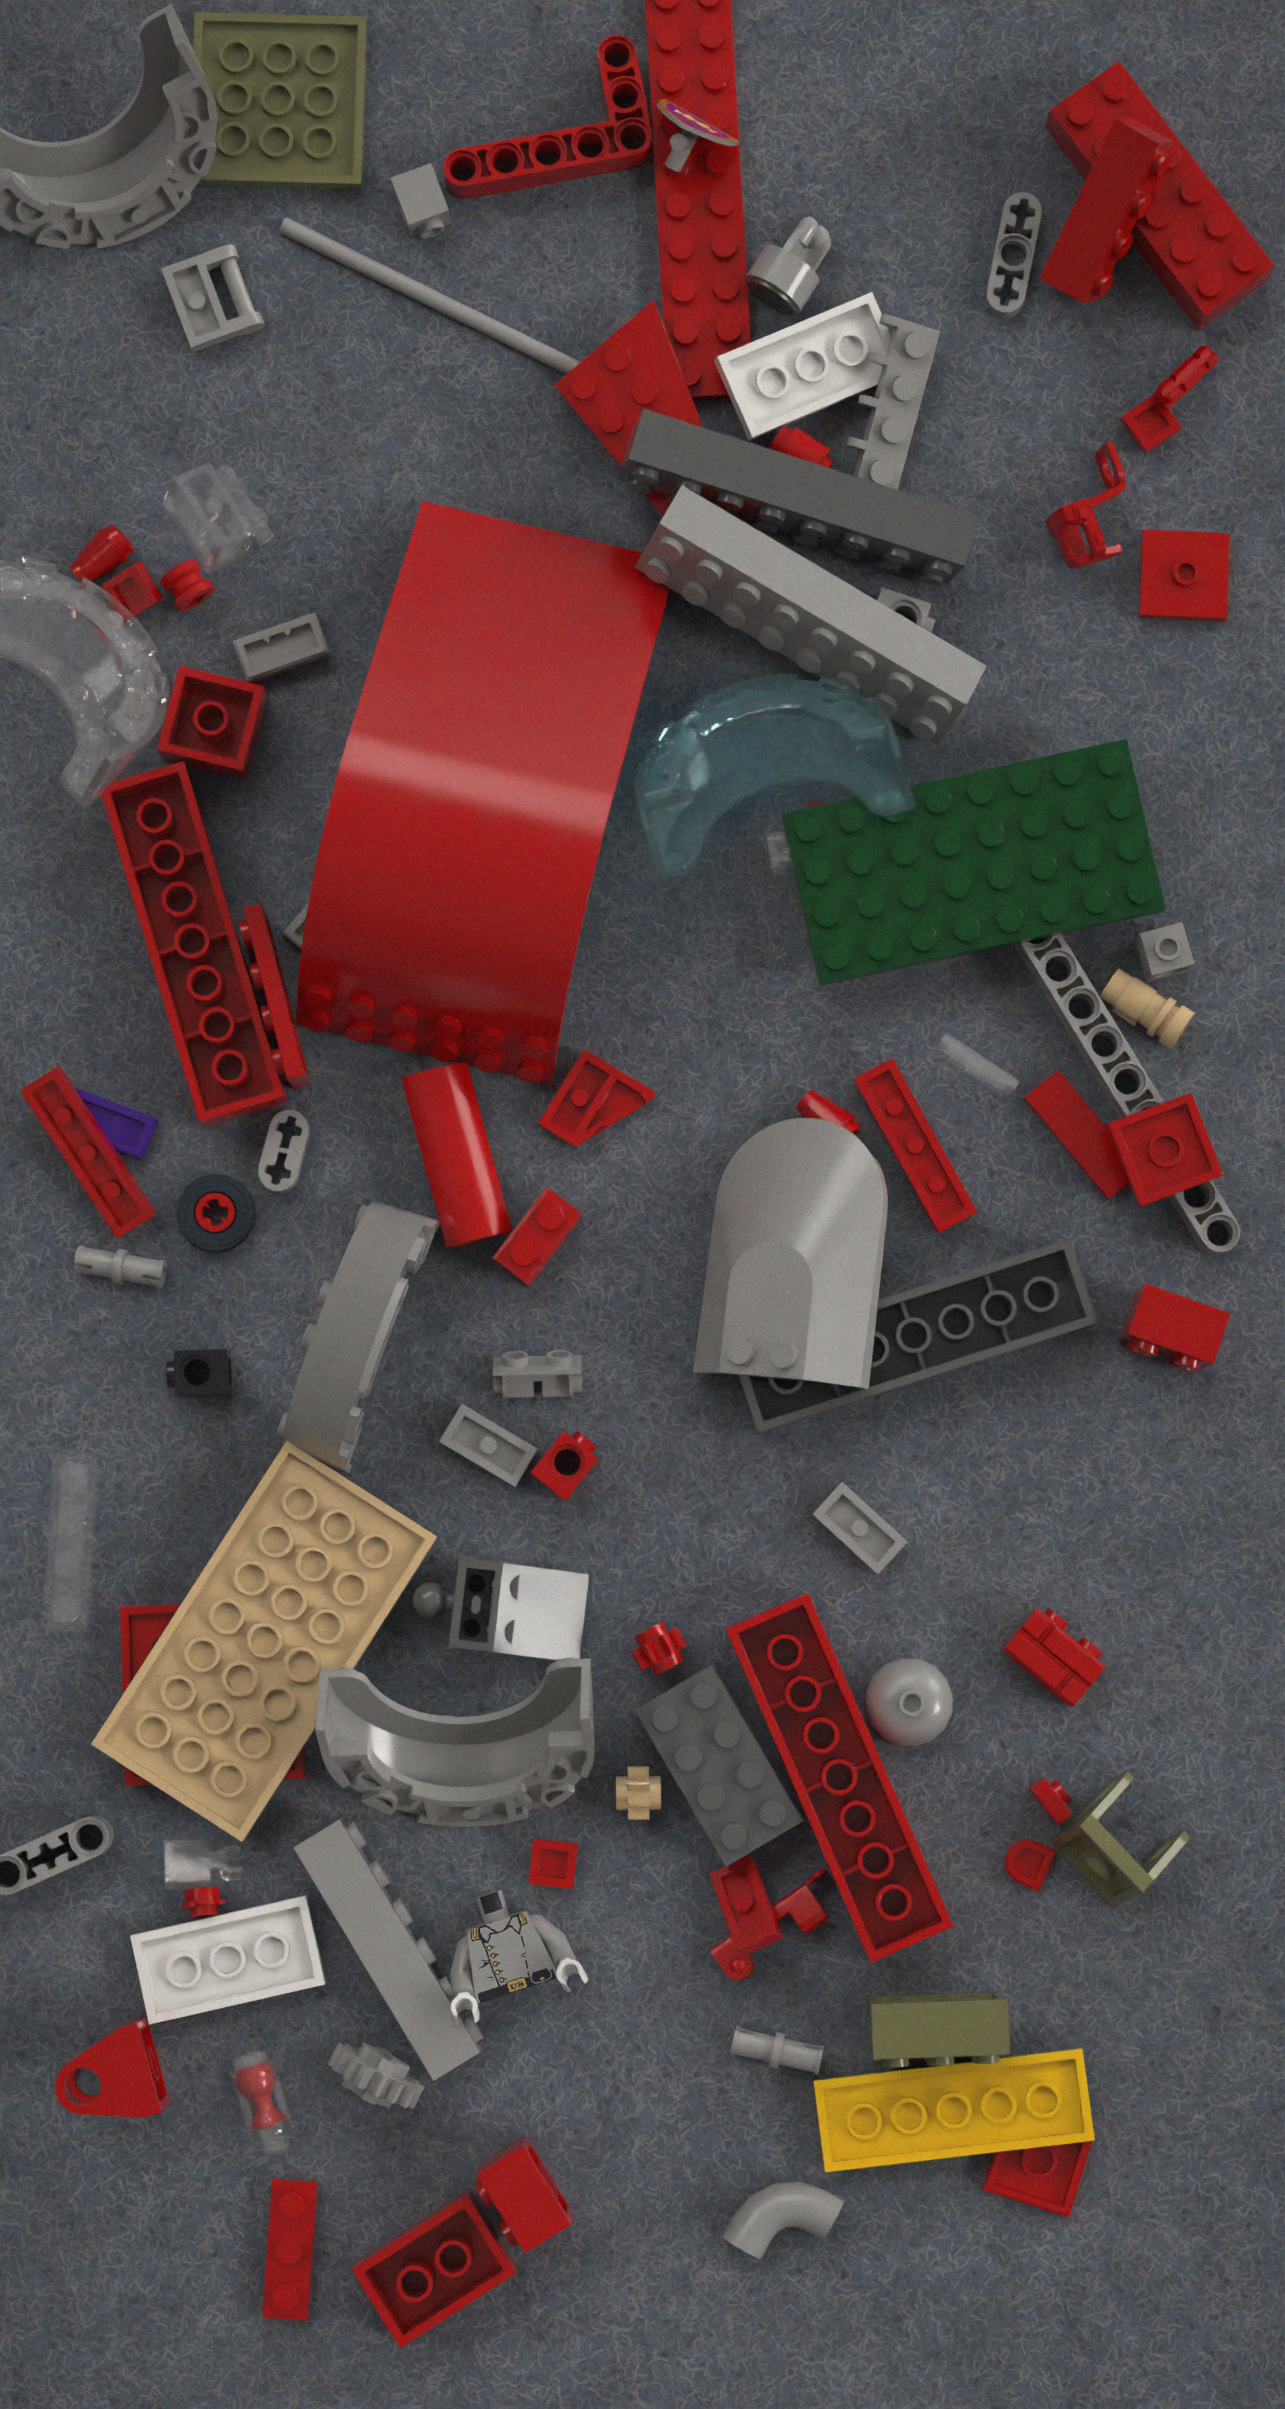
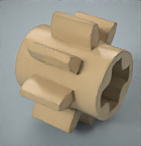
(638, 1792)

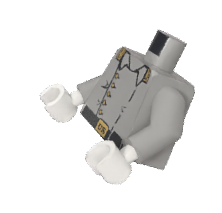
(507, 1956)

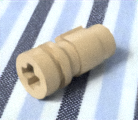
(1143, 1005)

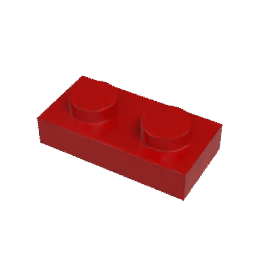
(746, 1905)

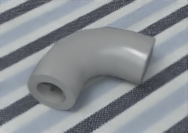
(780, 2208)

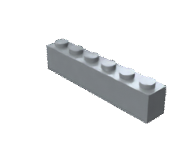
(388, 1948)

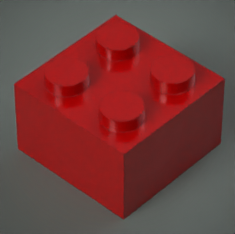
(213, 723)
(1173, 1328)
(523, 2195)

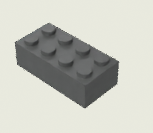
(718, 1765)

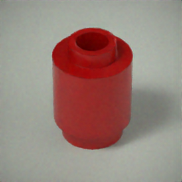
(802, 446)

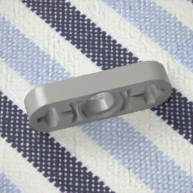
(1003, 240)

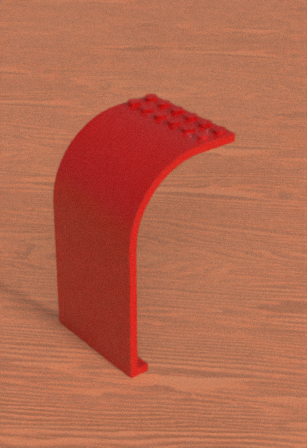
(477, 793)

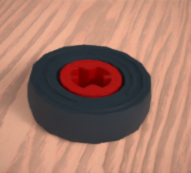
(231, 1196)

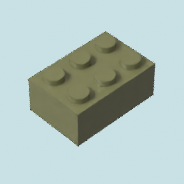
(938, 2028)

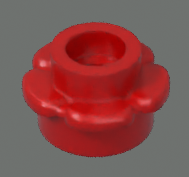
(202, 1901)

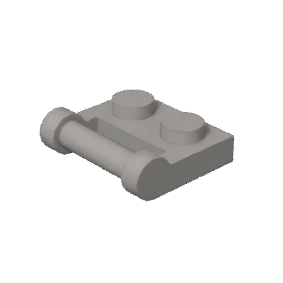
(199, 304)

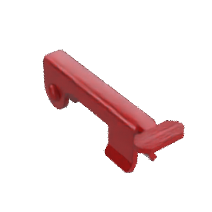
(803, 1908)

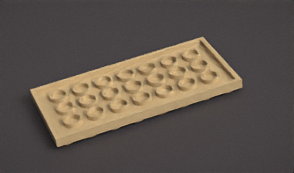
(241, 1660)

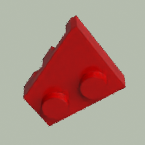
(592, 1100)

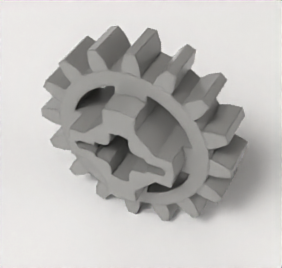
(376, 2075)

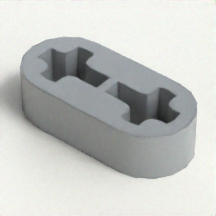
(273, 1149)

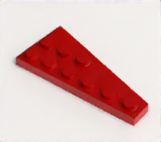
(622, 378)

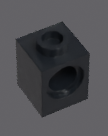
(220, 1373)

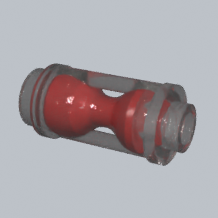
(255, 2079)

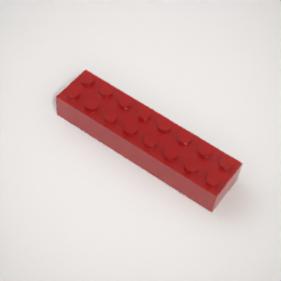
(193, 944)
(839, 1777)

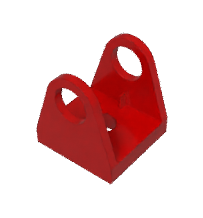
(127, 2073)

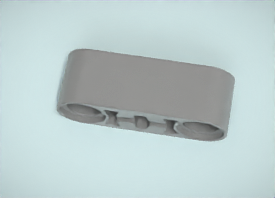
(64, 1861)

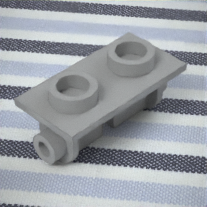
(517, 1371)

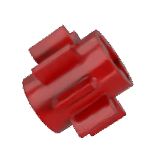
(658, 1648)

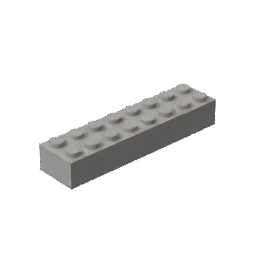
(809, 615)

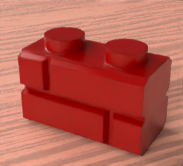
(537, 1237)
(1053, 1656)

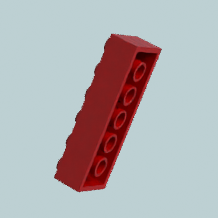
(1189, 229)

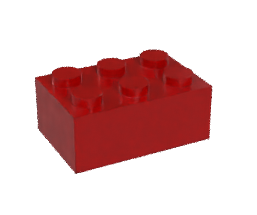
(434, 2268)

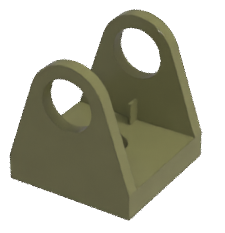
(1102, 1857)

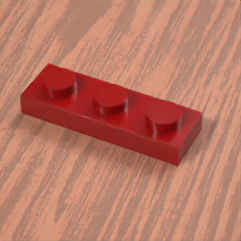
(290, 2249)

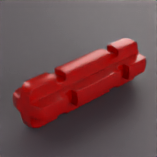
(1185, 377)

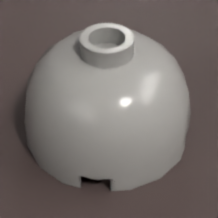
(908, 1702)

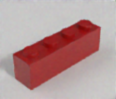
(1107, 210)

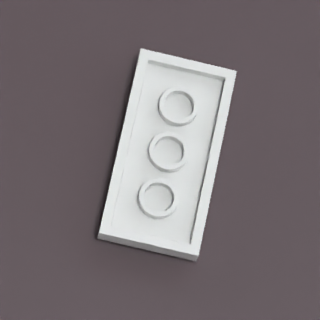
(805, 366)
(228, 1959)

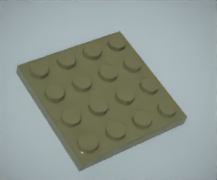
(285, 98)

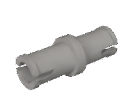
(120, 1266)
(777, 2050)

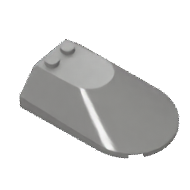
(795, 1258)

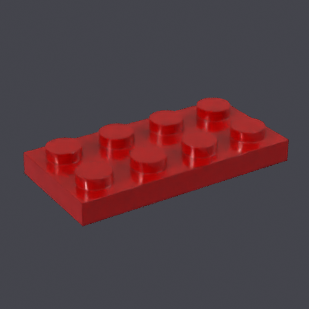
(270, 982)

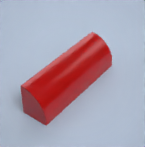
(456, 1155)

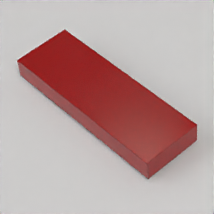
(1078, 1132)

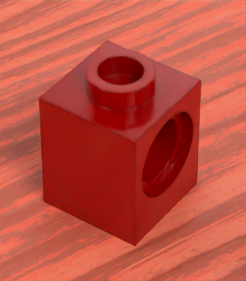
(550, 1477)

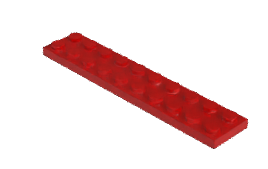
(703, 203)

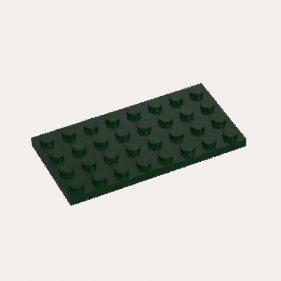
(975, 863)

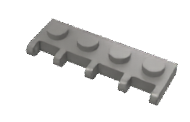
(895, 401)

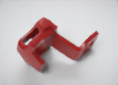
(1065, 520)

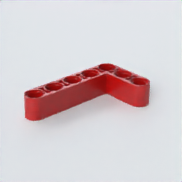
(565, 143)

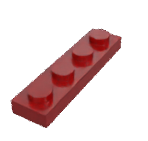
(915, 1146)
(88, 1151)

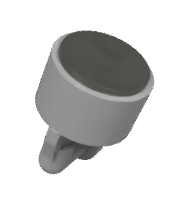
(787, 275)

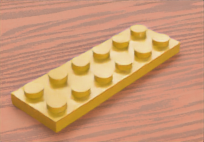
(953, 2110)

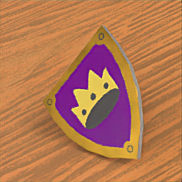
(691, 128)

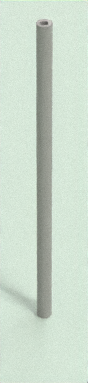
(427, 296)

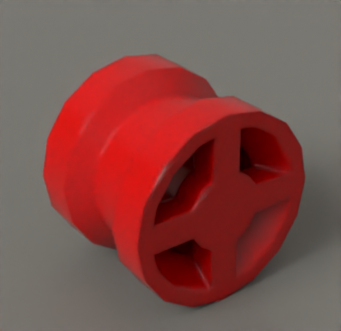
(187, 585)

